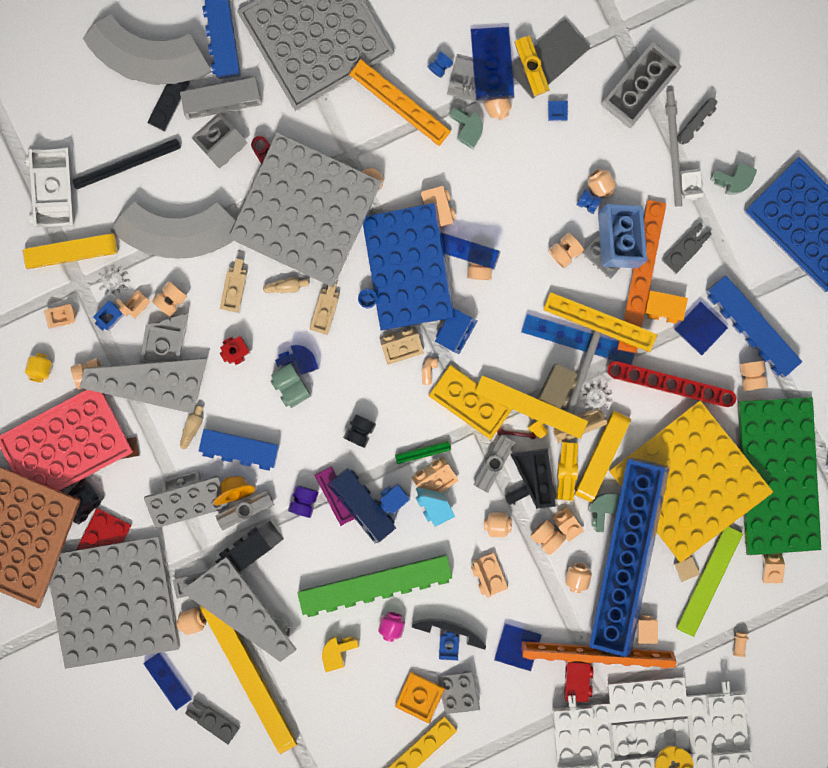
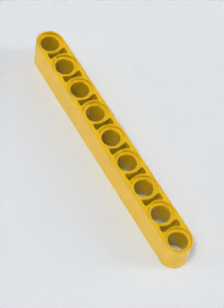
(252, 683)

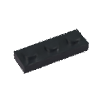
(167, 105)

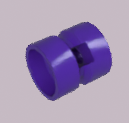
(303, 501)

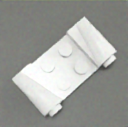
(50, 188)

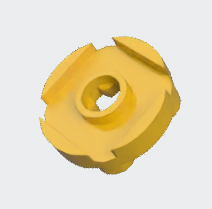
(676, 754)

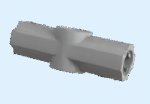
(488, 475)
(233, 515)

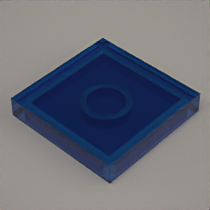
(700, 328)
(510, 643)

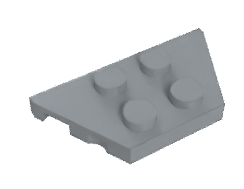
(163, 340)

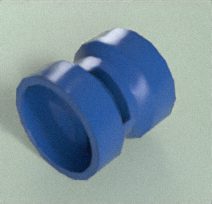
(440, 64)
(589, 201)
(367, 298)

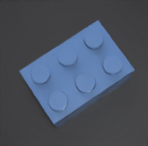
(622, 236)

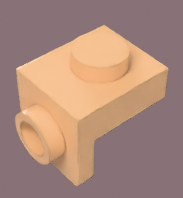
(135, 305)
(60, 316)
(567, 524)
(773, 568)

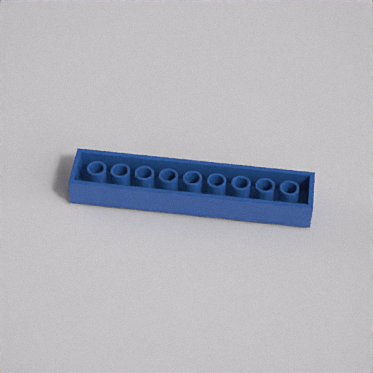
(629, 556)

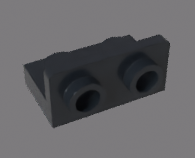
(89, 499)

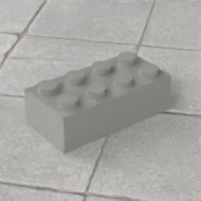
(641, 85)

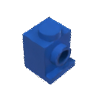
(100, 316)
(448, 654)

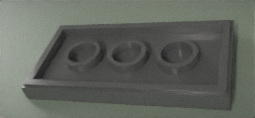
(556, 52)

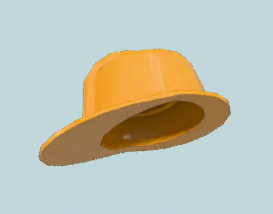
(234, 489)

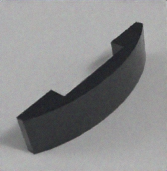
(426, 625)

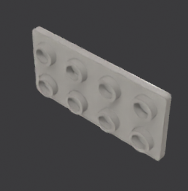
(184, 499)

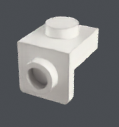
(691, 184)

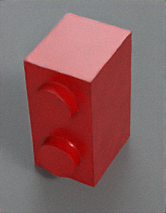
(578, 680)

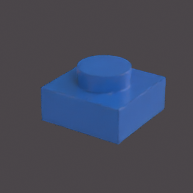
(557, 110)

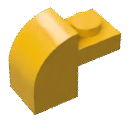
(333, 649)

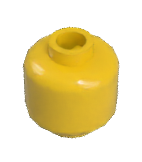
(38, 368)

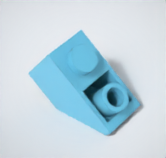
(436, 506)

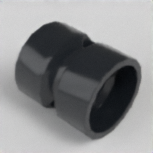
(359, 431)

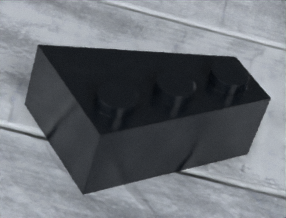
(537, 473)

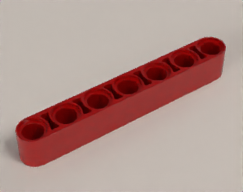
(680, 383)

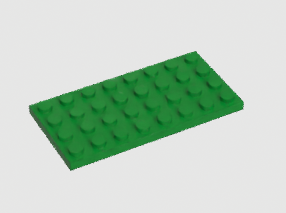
(781, 447)

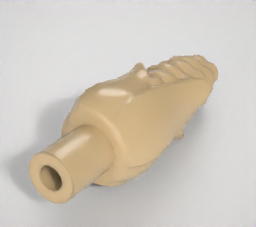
(286, 285)
(192, 425)

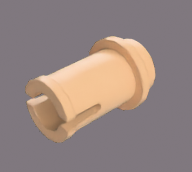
(740, 644)

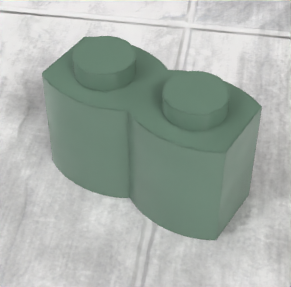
(290, 385)

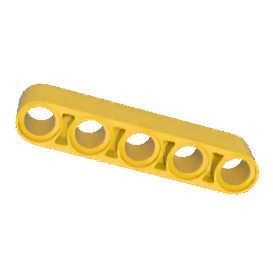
(70, 251)
(602, 456)

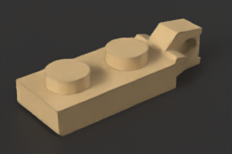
(234, 287)
(325, 310)
(595, 420)

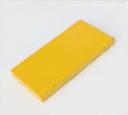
(458, 395)

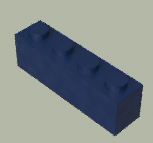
(361, 505)

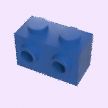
(456, 331)
(393, 498)

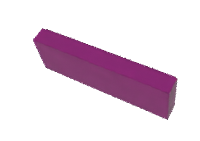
(341, 513)

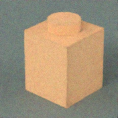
(647, 630)

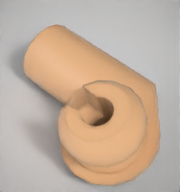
(426, 370)

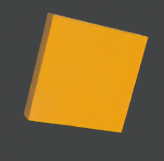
(420, 697)

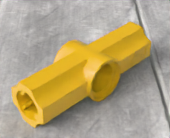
(528, 54)
(567, 471)

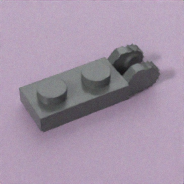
(696, 122)
(685, 250)
(213, 722)

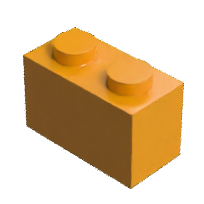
(666, 306)

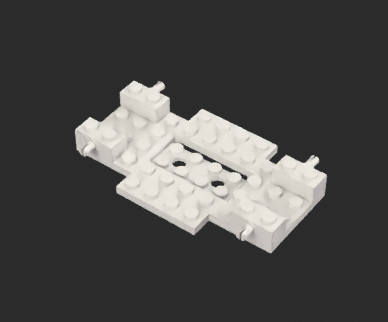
(712, 730)

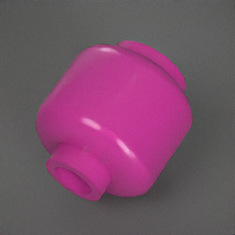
(391, 626)

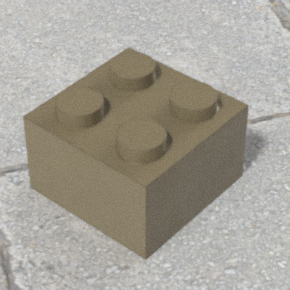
(557, 386)

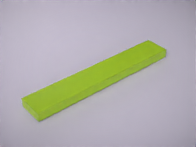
(709, 581)

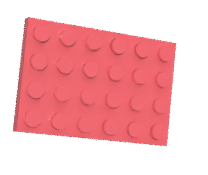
(66, 442)

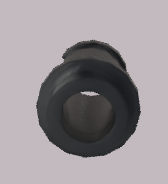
(516, 495)

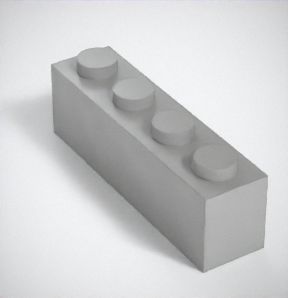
(220, 98)

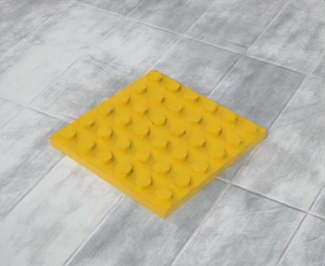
(706, 482)

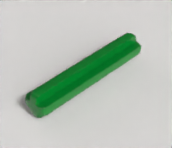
(422, 452)

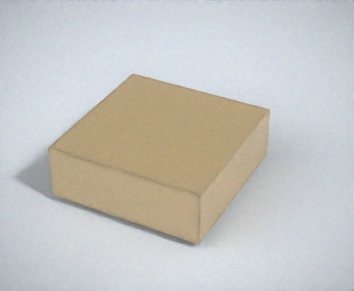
(686, 569)

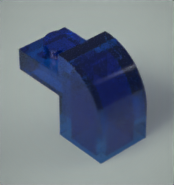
(303, 356)

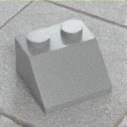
(219, 140)

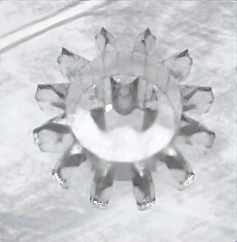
(109, 286)
(588, 393)

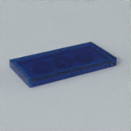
(492, 63)

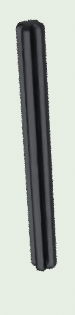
(126, 164)

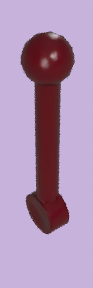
(501, 431)

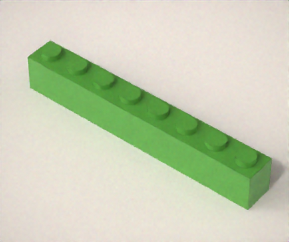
(374, 584)

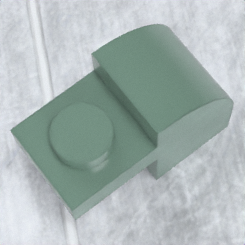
(472, 126)
(738, 182)
(603, 504)

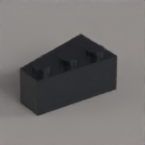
(253, 547)

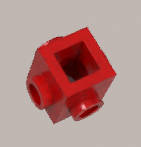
(241, 347)

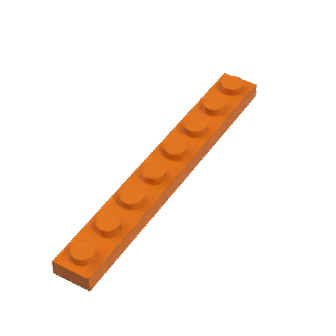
(642, 276)
(586, 654)

